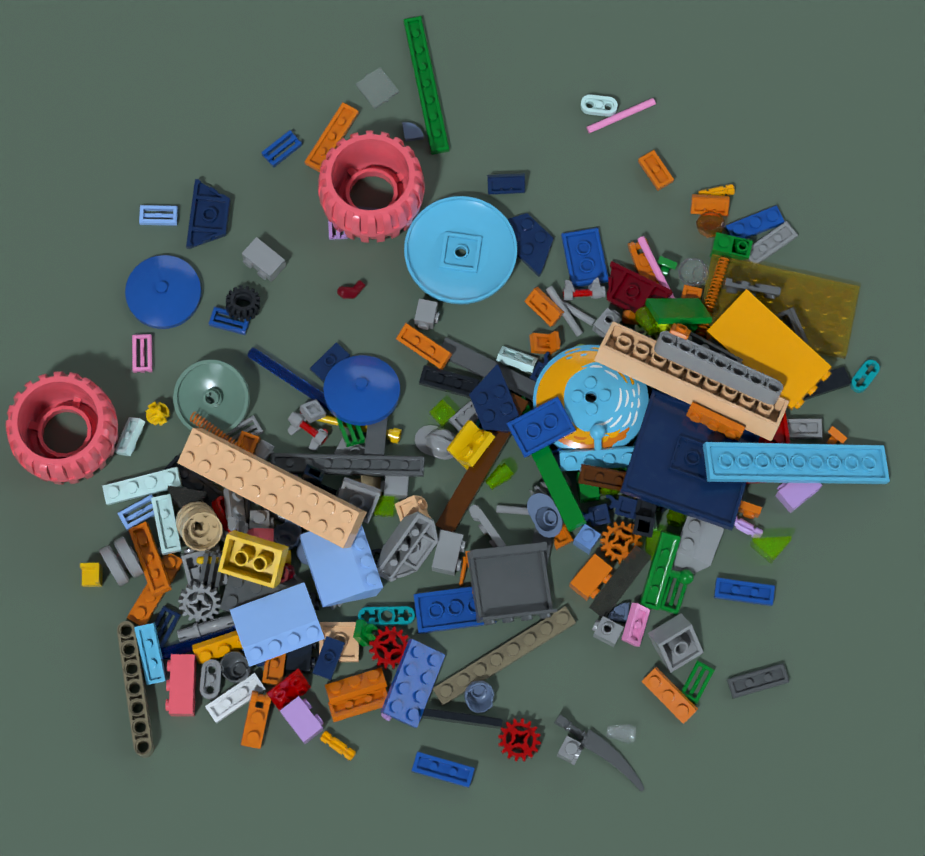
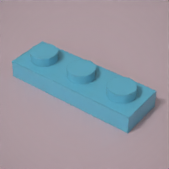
(150, 653)

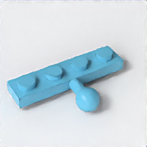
(601, 457)

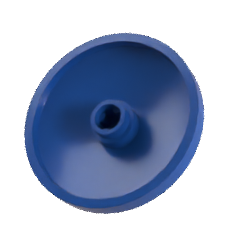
(163, 292)
(361, 390)

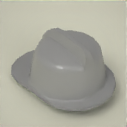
(434, 441)

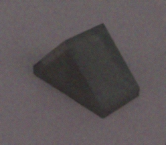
(184, 496)

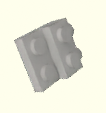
(359, 495)
(193, 569)

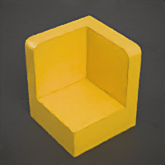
(91, 574)

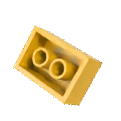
(253, 559)

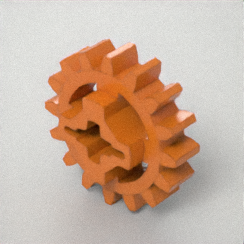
(618, 534)

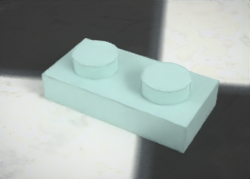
(517, 359)
(129, 436)

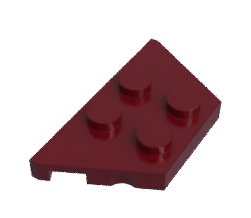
(629, 289)

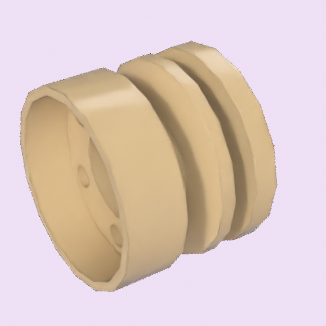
(201, 535)

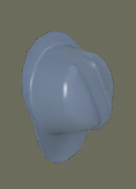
(544, 515)

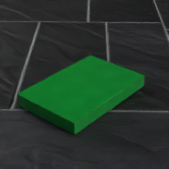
(678, 310)

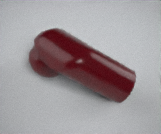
(351, 292)

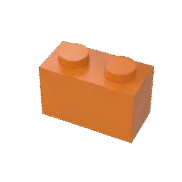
(591, 577)

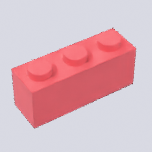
(181, 685)

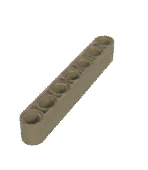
(138, 698)

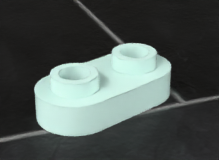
(599, 104)

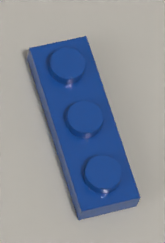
(756, 223)
(744, 591)
(443, 769)

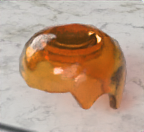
(710, 223)

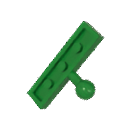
(661, 570)

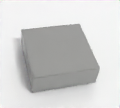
(312, 411)

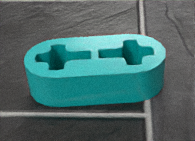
(861, 374)

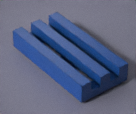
(277, 143)
(227, 327)

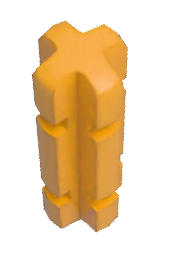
(719, 191)
(338, 745)

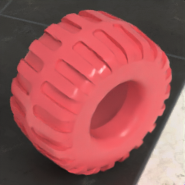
(370, 157)
(52, 397)

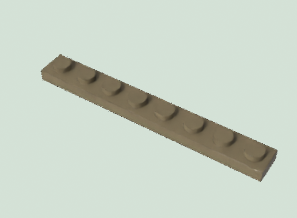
(504, 655)

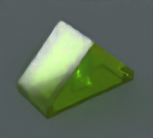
(770, 546)

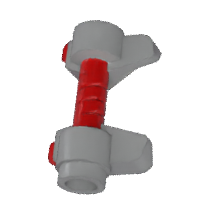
(594, 290)
(299, 422)

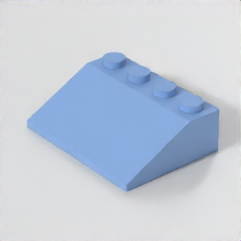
(340, 572)
(276, 624)

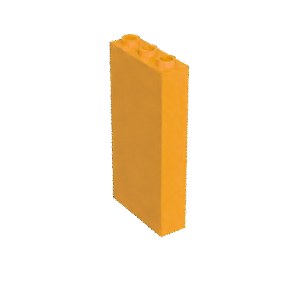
(770, 347)

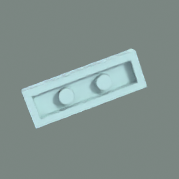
(166, 524)

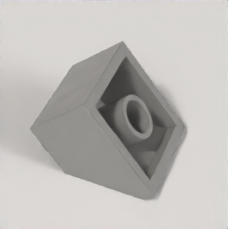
(676, 642)

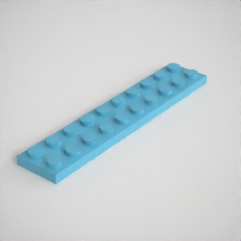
(795, 463)

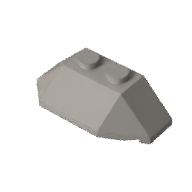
(697, 545)
(407, 547)

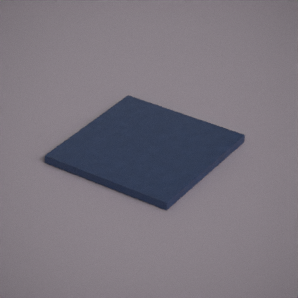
(671, 467)

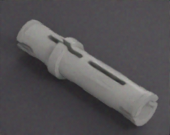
(204, 628)

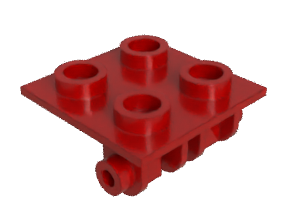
(289, 689)

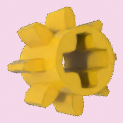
(157, 413)

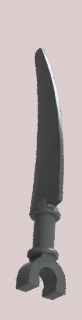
(602, 748)

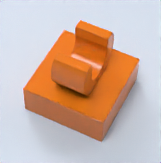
(836, 436)

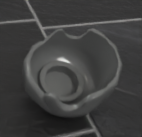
(235, 667)

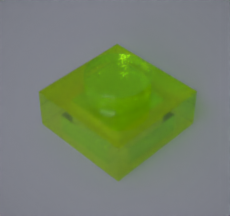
(442, 412)
(385, 506)

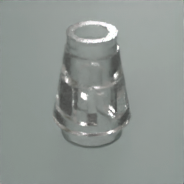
(623, 733)

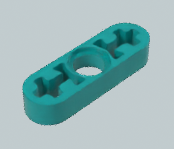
(392, 622)

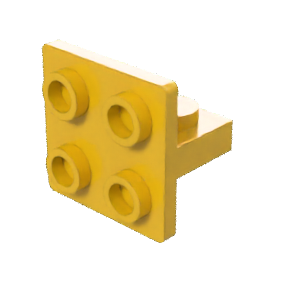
(469, 444)

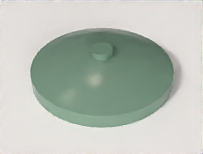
(215, 393)

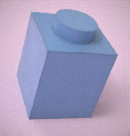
(586, 539)

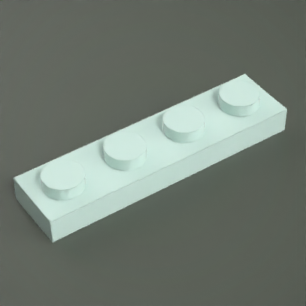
(141, 486)

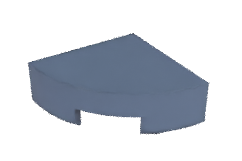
(411, 132)
(619, 613)

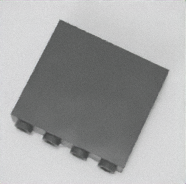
(510, 583)

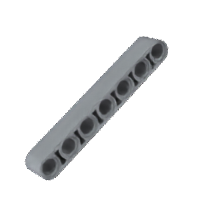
(718, 368)

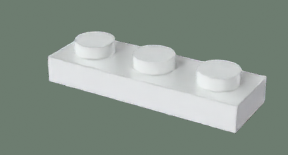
(234, 698)

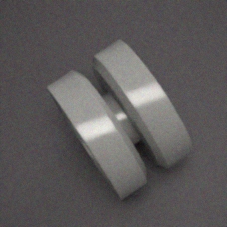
(121, 561)

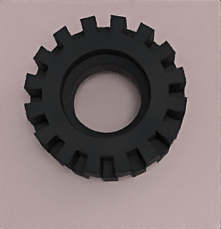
(245, 295)

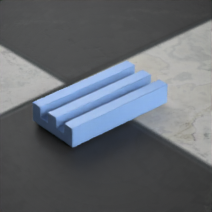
(172, 221)
(131, 508)

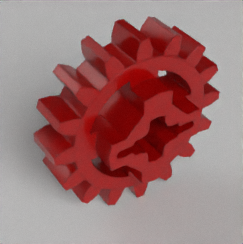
(381, 646)
(513, 733)

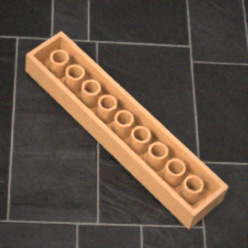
(635, 357)
(272, 487)

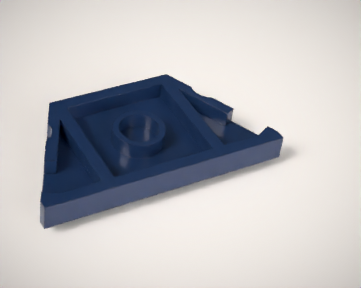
(207, 216)
(532, 242)
(494, 402)

